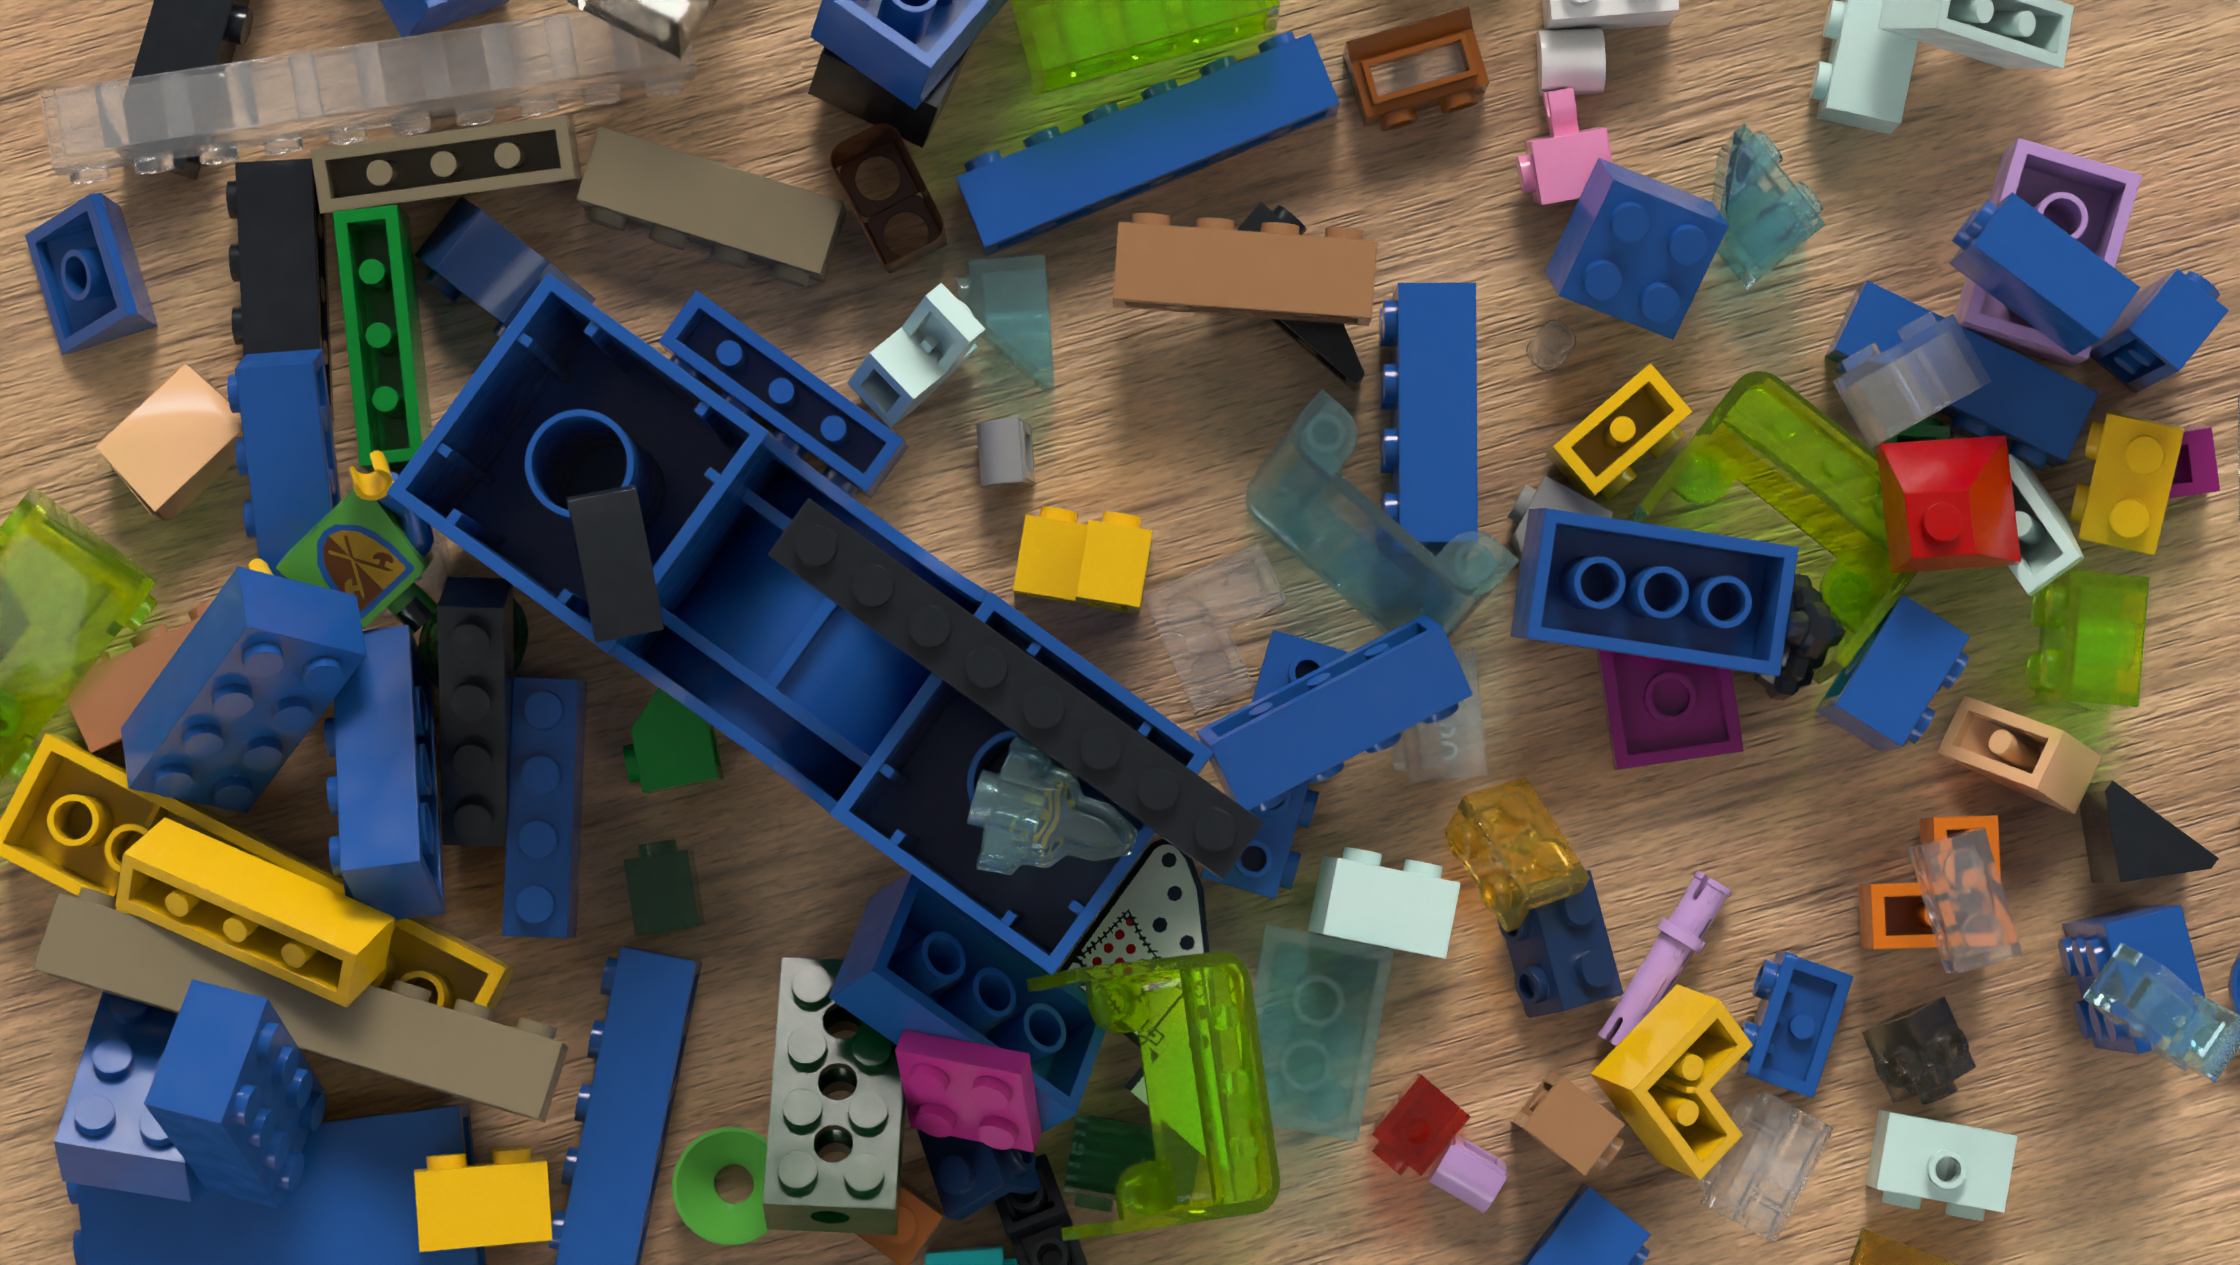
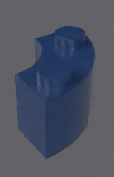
(486, 264)

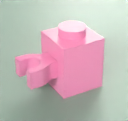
(1561, 163)

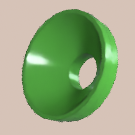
(696, 1189)

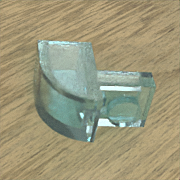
(2165, 1013)

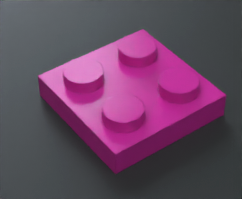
(969, 1091)

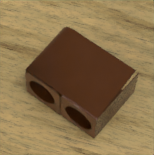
(887, 142)

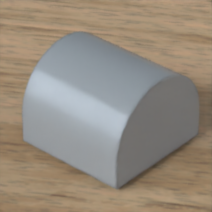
(1005, 454)

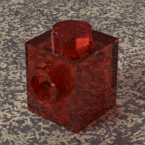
(1417, 1126)

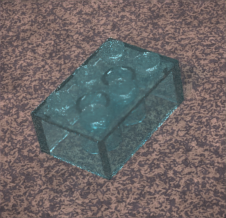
(1318, 1027)

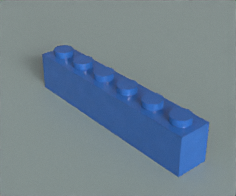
(1147, 143)
(625, 1108)

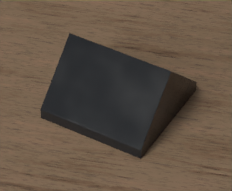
(2132, 840)

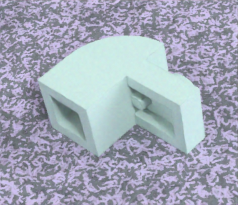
(917, 356)

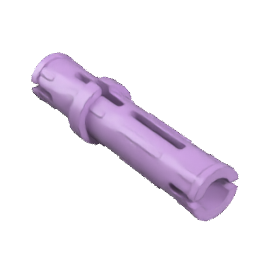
(1669, 955)

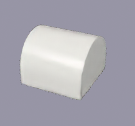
(1571, 60)

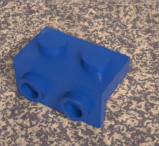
(1793, 1022)

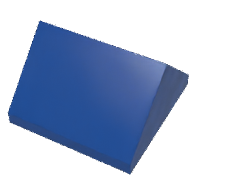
(90, 275)

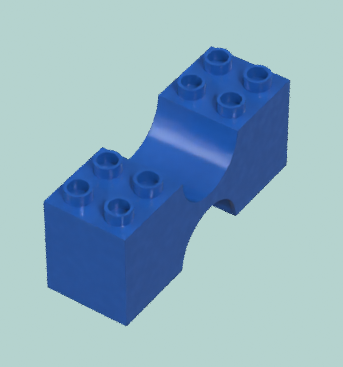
(745, 644)

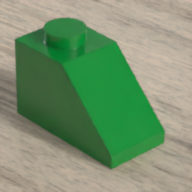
(671, 747)

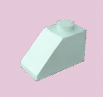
(2043, 532)

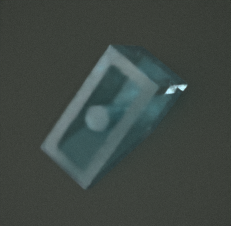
(1013, 307)

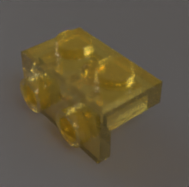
(1513, 851)

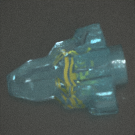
(1040, 815)

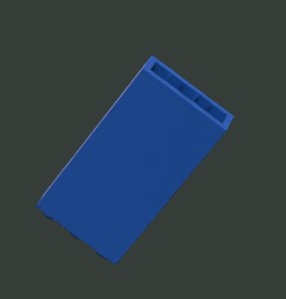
(346, 1210)

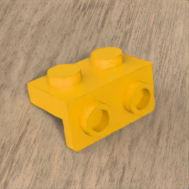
(2128, 482)

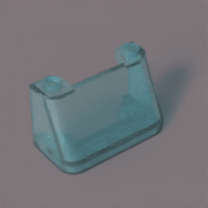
(1354, 542)

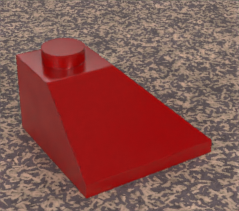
(1948, 504)

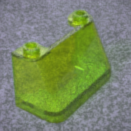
(59, 611)

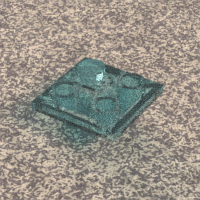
(1762, 206)

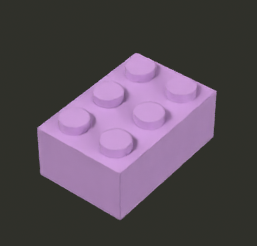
(2078, 196)

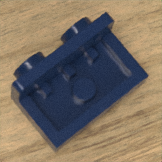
(1563, 955)
(975, 1174)

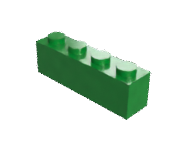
(383, 333)

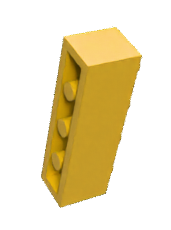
(254, 911)

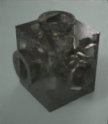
(1920, 1052)

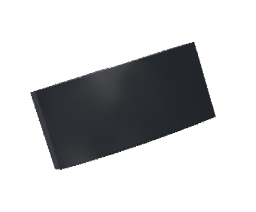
(615, 563)
(1036, 1221)

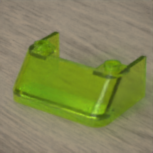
(1809, 475)
(1200, 1088)

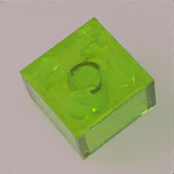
(2089, 641)

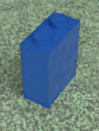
(2041, 273)

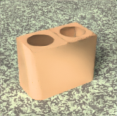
(174, 443)

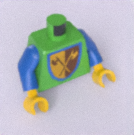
(367, 550)

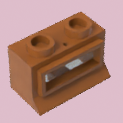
(1416, 69)

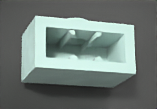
(1384, 905)
(1941, 1163)

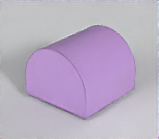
(1468, 1173)

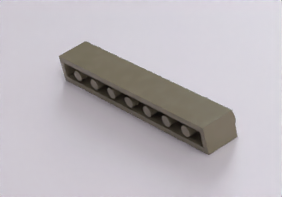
(379, 1031)

